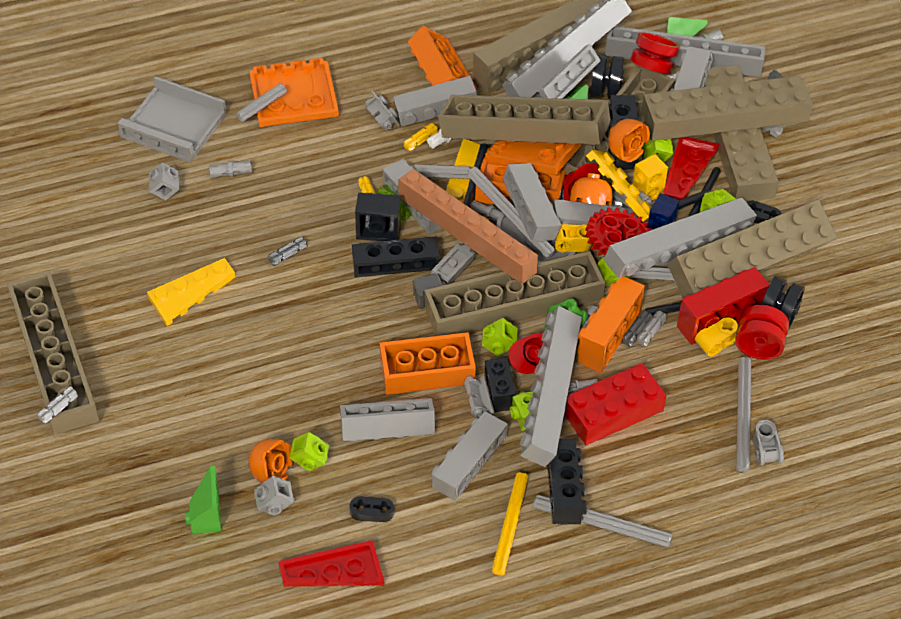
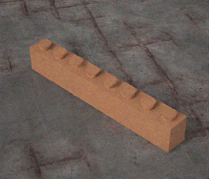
(468, 226)

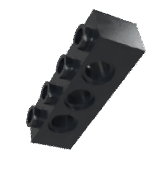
(622, 108)
(395, 256)
(565, 484)

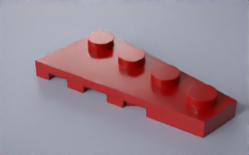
(688, 165)
(334, 567)

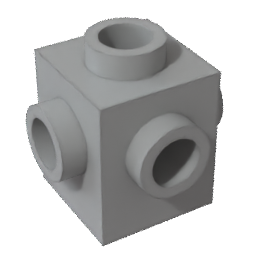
(163, 181)
(273, 495)

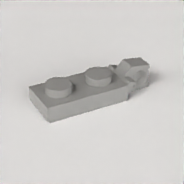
(454, 263)

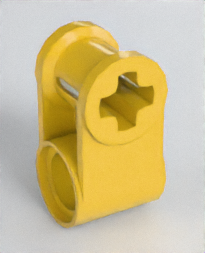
(572, 239)
(717, 336)

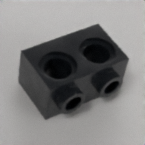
(499, 384)

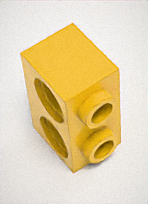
(650, 176)

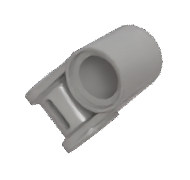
(767, 447)

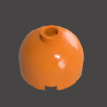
(628, 138)
(592, 190)
(270, 459)

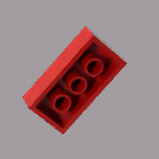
(721, 301)
(614, 404)

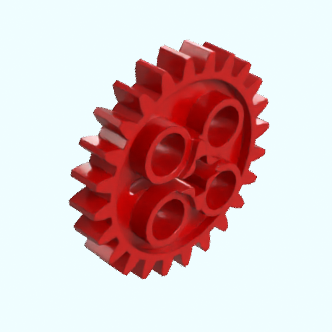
(604, 228)

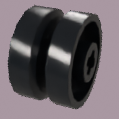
(608, 77)
(786, 303)

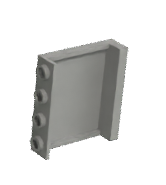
(569, 75)
(174, 120)

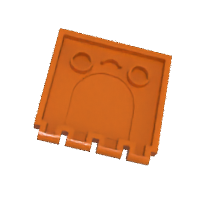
(308, 92)
(542, 155)

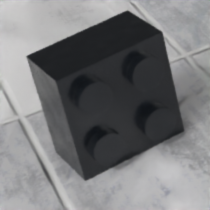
(378, 217)

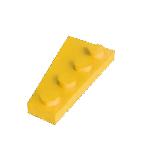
(466, 157)
(620, 183)
(180, 294)

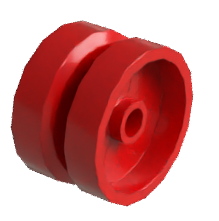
(654, 52)
(762, 332)

